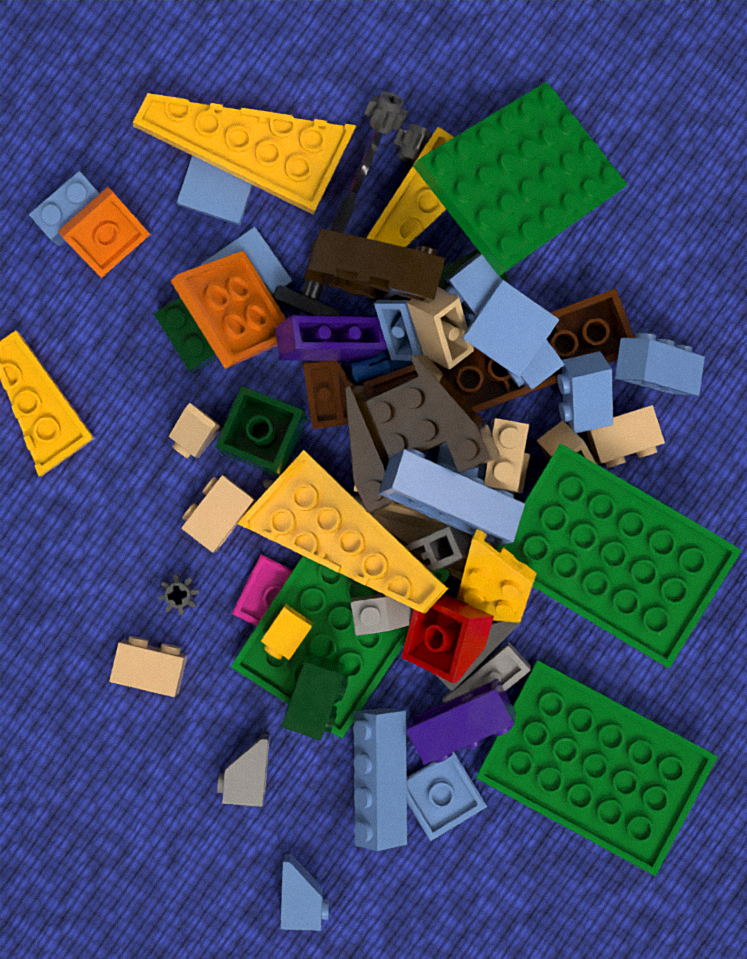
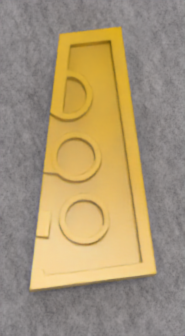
(412, 206)
(44, 414)

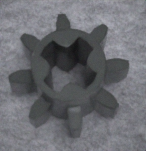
(386, 112)
(411, 142)
(174, 602)

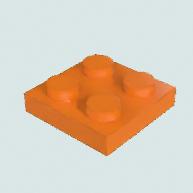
(104, 232)

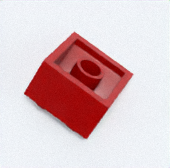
(447, 637)

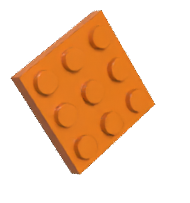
(231, 307)

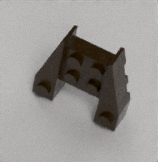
(374, 267)
(414, 417)

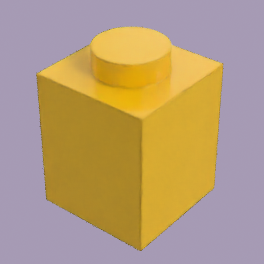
(286, 633)

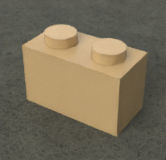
(440, 328)
(629, 434)
(511, 441)
(217, 513)
(148, 666)

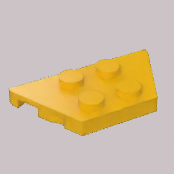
(495, 581)

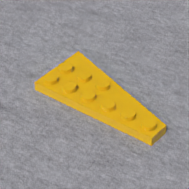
(261, 147)
(328, 525)

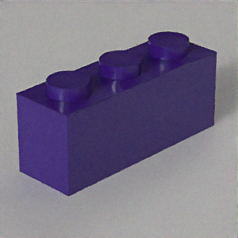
(329, 338)
(461, 722)

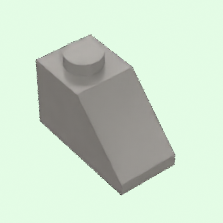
(379, 614)
(246, 775)

